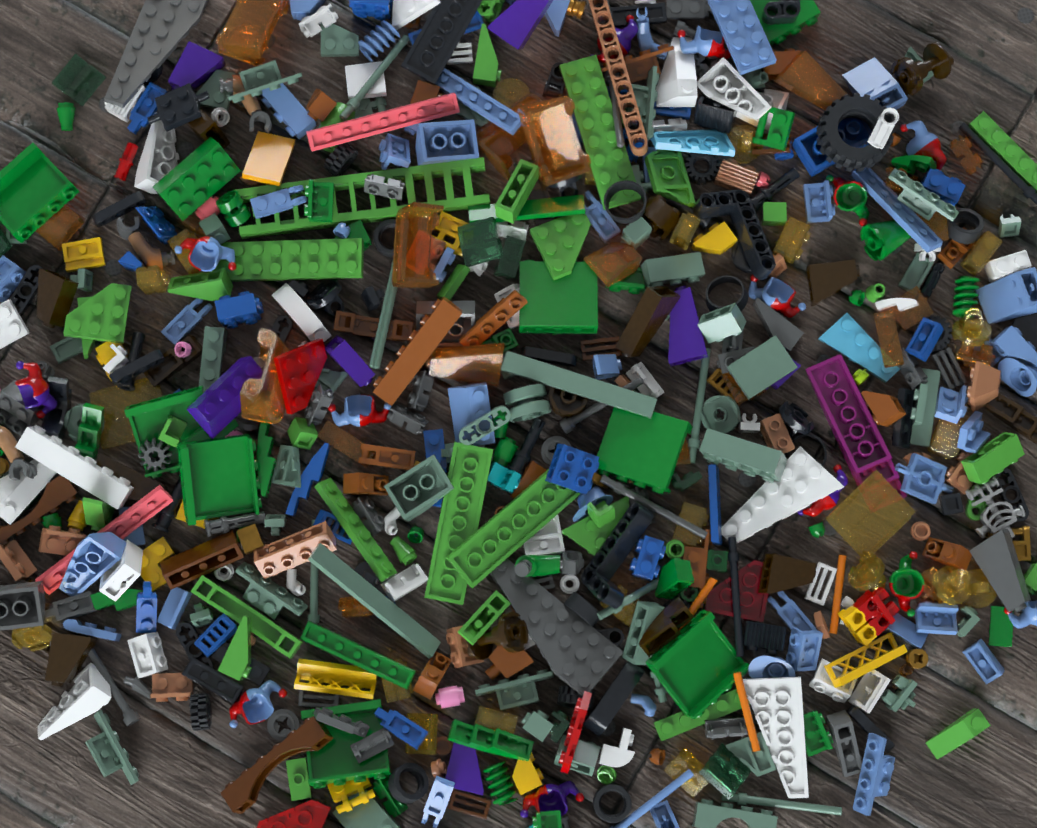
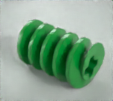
(964, 295)
(500, 783)

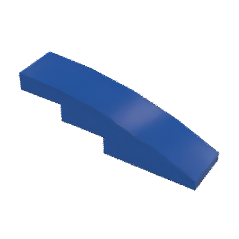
(311, 474)

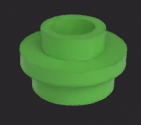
(606, 774)

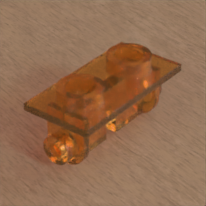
(971, 160)

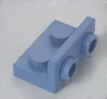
(395, 151)
(9, 277)
(951, 404)
(971, 434)
(804, 649)

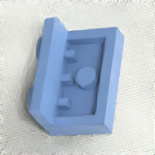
(818, 202)
(936, 618)

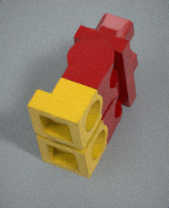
(869, 615)

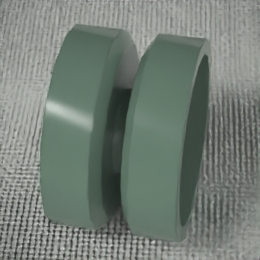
(527, 402)

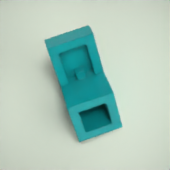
(503, 478)

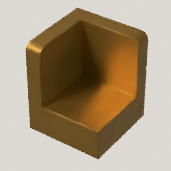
(250, 538)

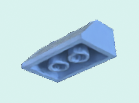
(446, 141)
(467, 405)

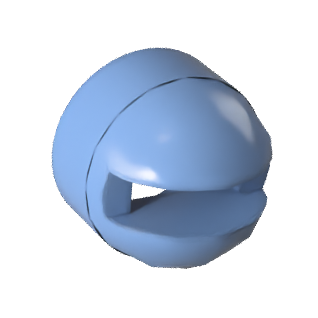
(342, 231)

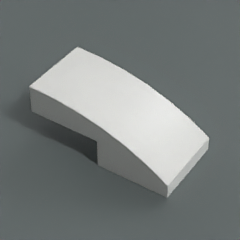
(902, 303)

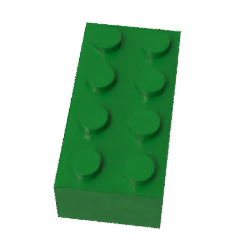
(196, 178)

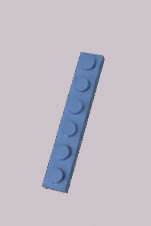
(479, 102)
(898, 211)

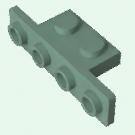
(260, 78)
(645, 101)
(920, 199)
(924, 409)
(267, 594)
(516, 692)
(108, 752)

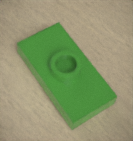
(298, 779)

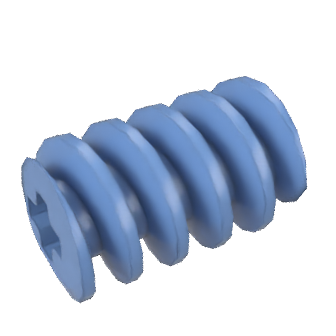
(377, 40)

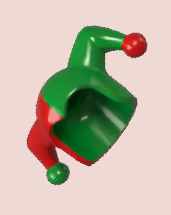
(850, 197)
(906, 583)

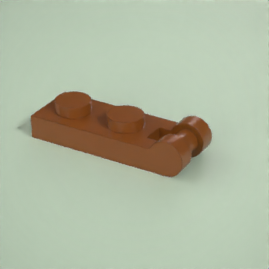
(387, 457)

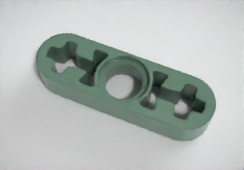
(494, 412)

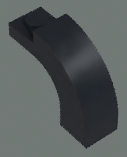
(54, 420)

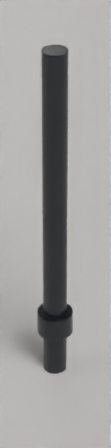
(1028, 192)
(733, 557)

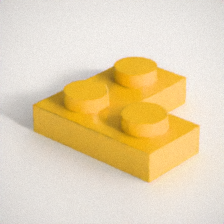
(151, 559)

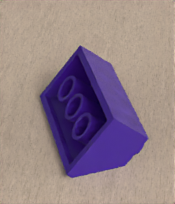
(222, 399)

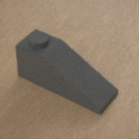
(777, 325)
(845, 742)

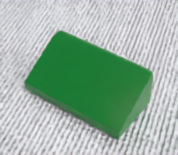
(1000, 628)

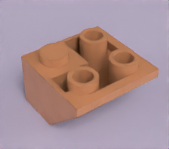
(984, 385)

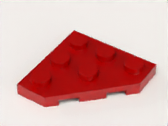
(299, 372)
(574, 731)
(306, 815)

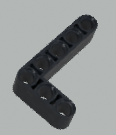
(746, 223)
(613, 553)

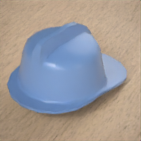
(1018, 376)
(594, 496)
(770, 667)

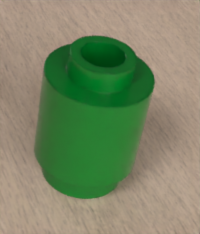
(505, 451)

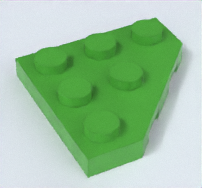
(561, 242)
(101, 316)

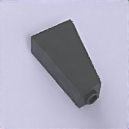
(1002, 569)

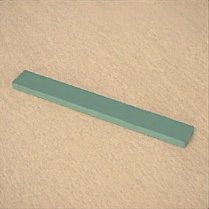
(579, 384)
(374, 600)

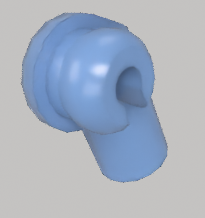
(646, 703)

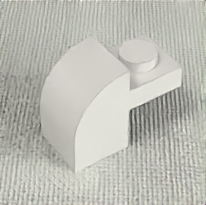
(618, 756)

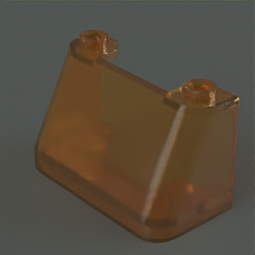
(250, 29)
(553, 139)
(263, 398)

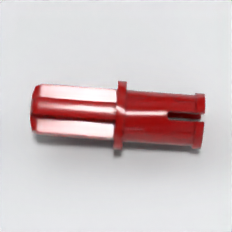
(126, 161)

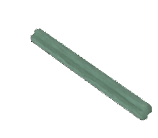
(383, 325)

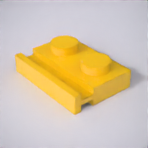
(83, 254)

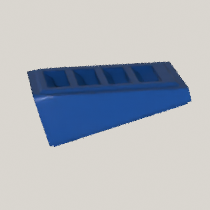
(321, 517)
(217, 624)

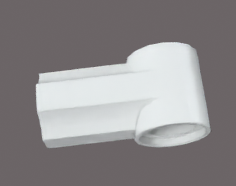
(883, 129)

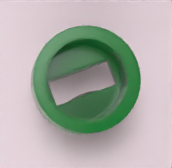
(857, 297)
(817, 529)
(412, 537)

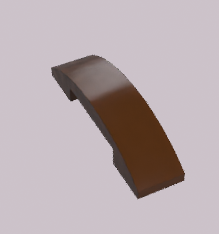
(367, 326)

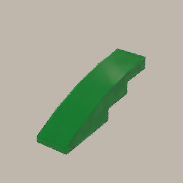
(90, 430)
(265, 463)
(490, 741)

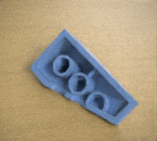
(91, 560)

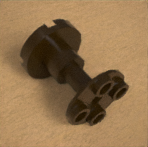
(911, 73)
(509, 633)

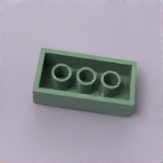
(743, 455)

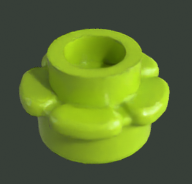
(860, 376)

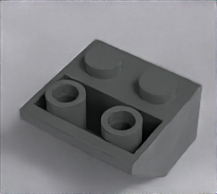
(13, 410)

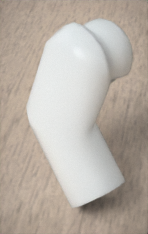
(390, 522)
(294, 585)

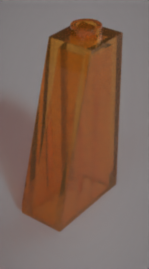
(809, 81)
(468, 363)

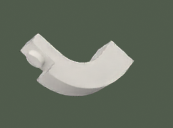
(300, 313)

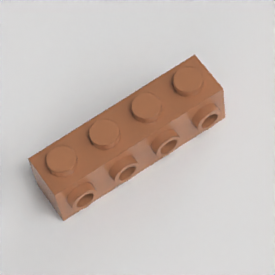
(292, 550)

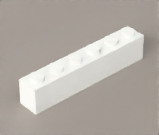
(75, 467)

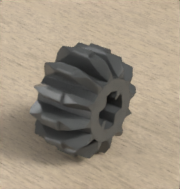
(148, 450)

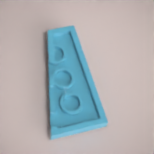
(694, 141)
(853, 342)

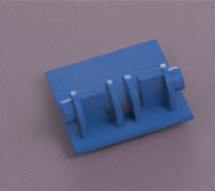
(155, 221)

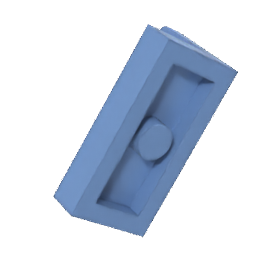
(174, 607)

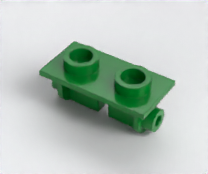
(392, 805)

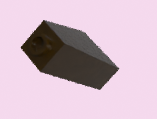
(647, 319)
(141, 484)

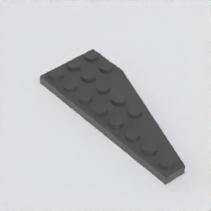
(152, 41)
(564, 639)

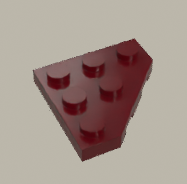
(752, 603)

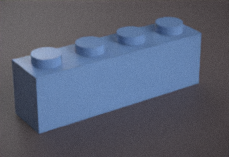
(288, 110)

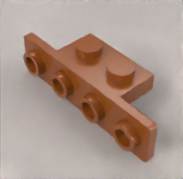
(639, 66)
(494, 319)
(698, 563)

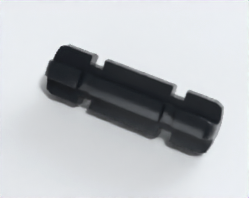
(932, 280)

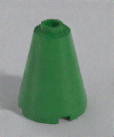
(883, 238)

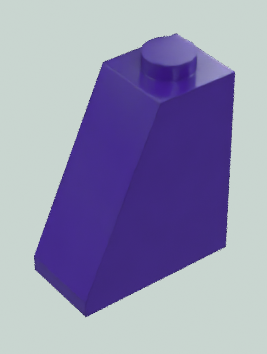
(195, 66)
(349, 361)
(465, 769)

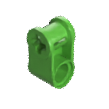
(492, 9)

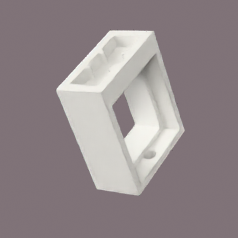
(126, 569)

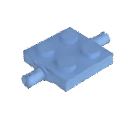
(924, 478)

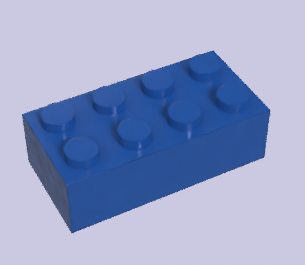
(852, 132)

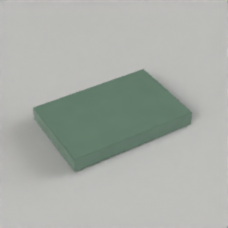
(762, 367)

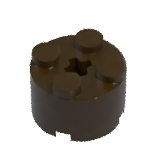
(660, 216)
(564, 407)

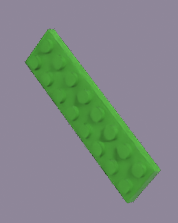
(596, 127)
(295, 259)
(458, 519)
(509, 529)

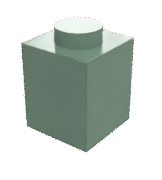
(214, 228)

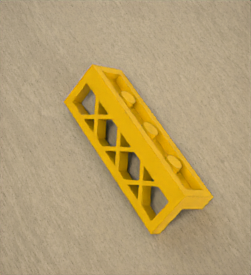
(869, 665)
(336, 675)

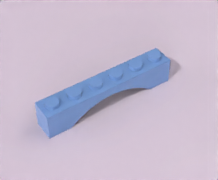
(1013, 345)

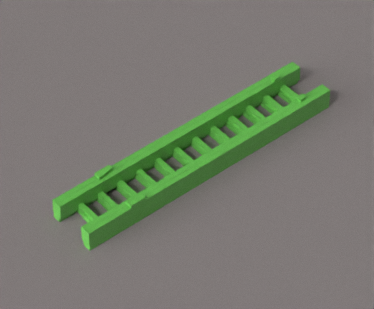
(354, 181)

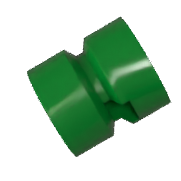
(232, 207)

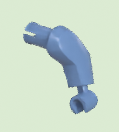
(644, 35)

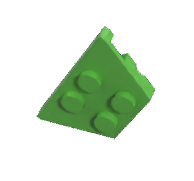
(669, 176)
(588, 535)

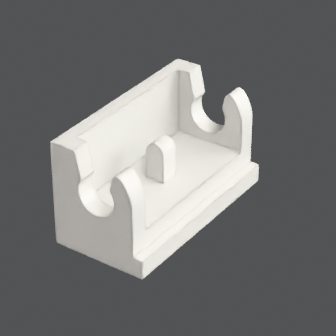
(404, 582)
(869, 691)

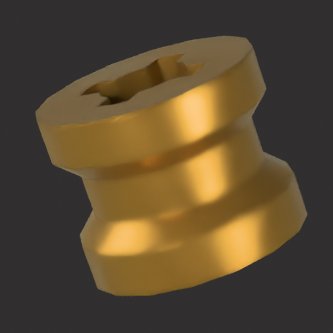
(576, 8)
(913, 660)

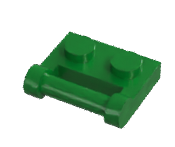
(778, 131)

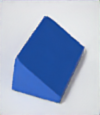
(130, 262)
(924, 339)

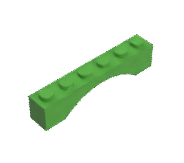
(236, 609)

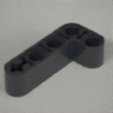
(780, 8)
(613, 698)

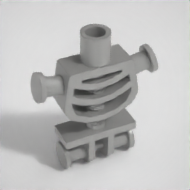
(995, 513)

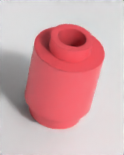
(207, 208)

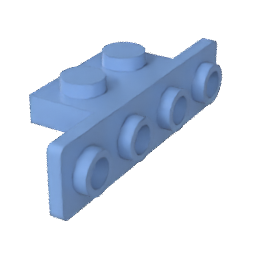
(874, 774)

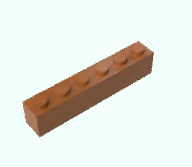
(417, 351)

